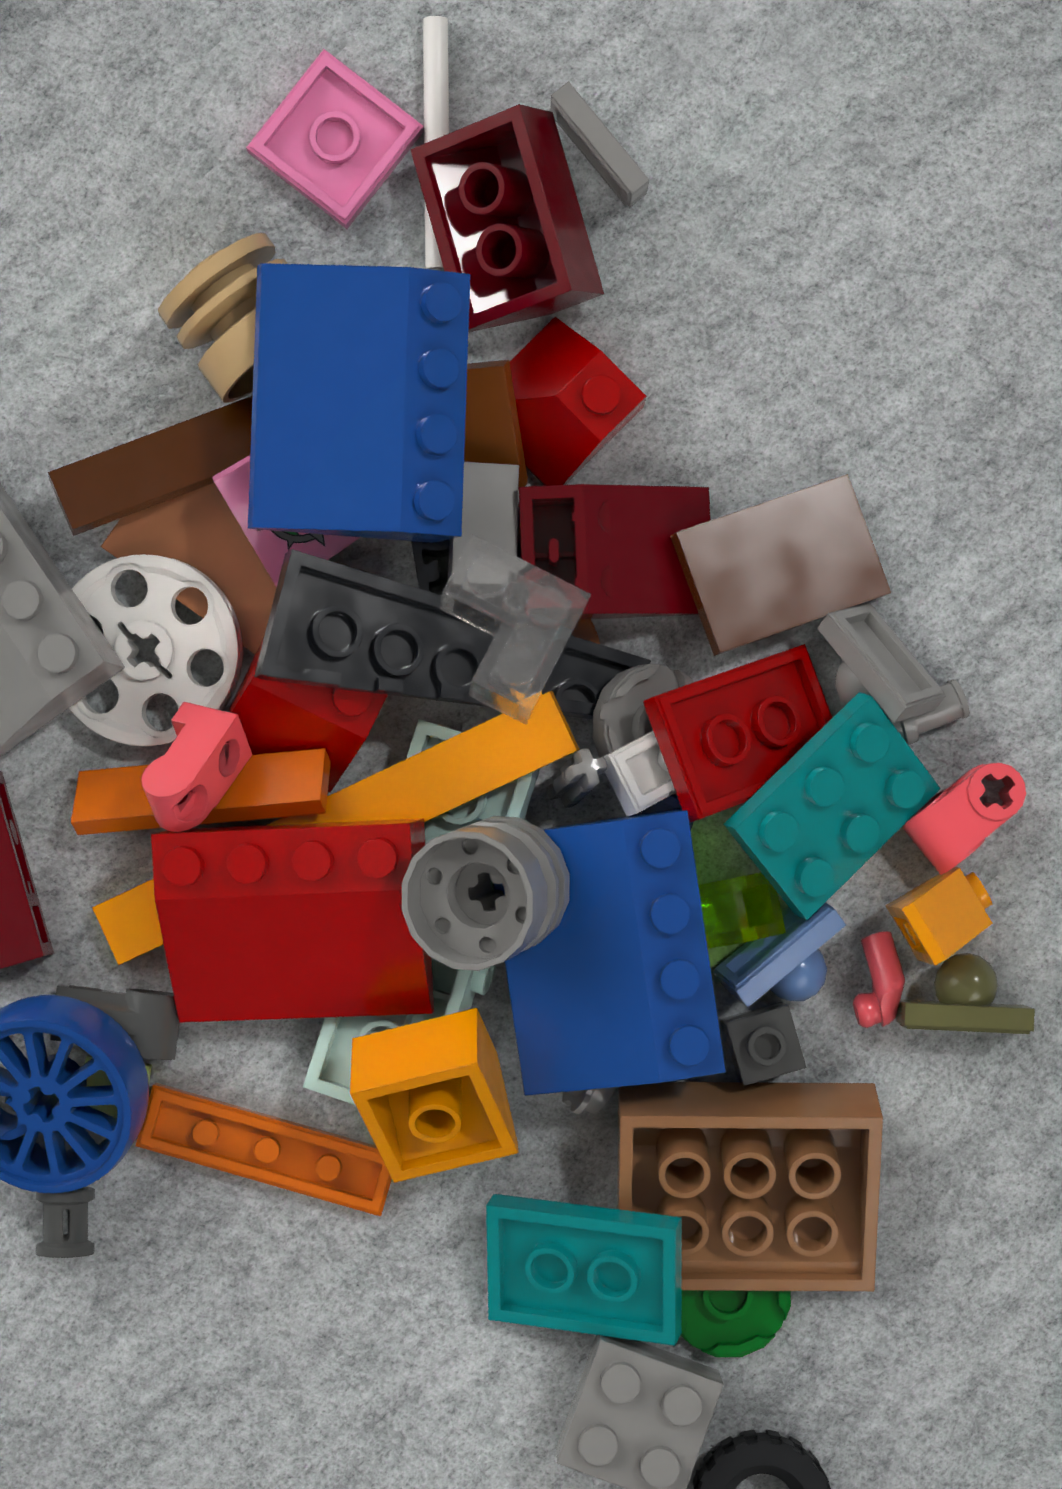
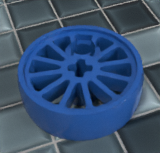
(54, 1095)

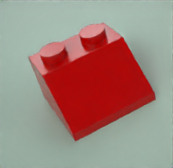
(305, 718)

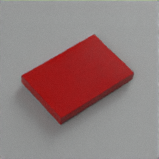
(737, 728)

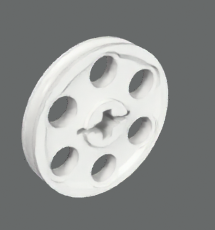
(176, 649)

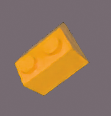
(432, 1095)

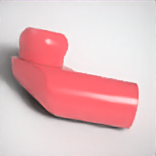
(887, 982)

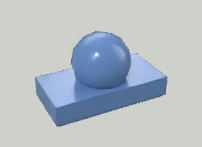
(784, 962)

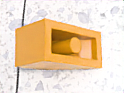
(942, 914)

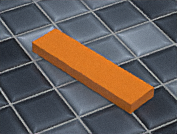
(265, 788)
(265, 1149)

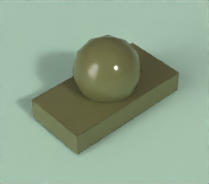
(965, 994)

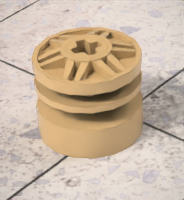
(220, 306)

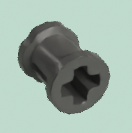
(76, 1240)

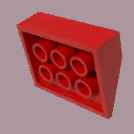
(290, 921)

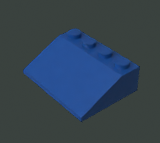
(359, 401)
(627, 972)

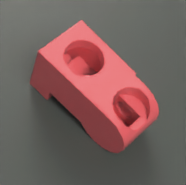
(196, 767)

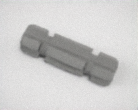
(577, 778)

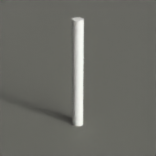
(435, 107)

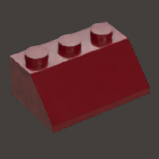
(508, 216)

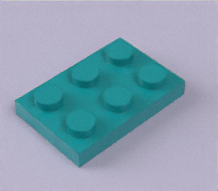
(832, 805)
(584, 1268)

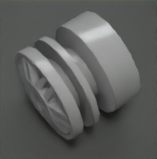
(452, 899)

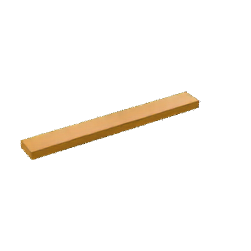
(411, 789)

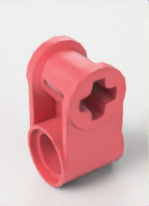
(956, 819)

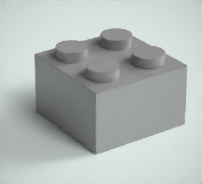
(638, 1415)

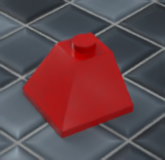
(568, 402)

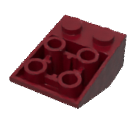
(614, 543)

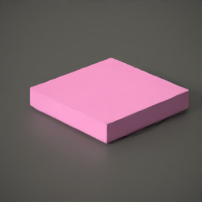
(335, 139)

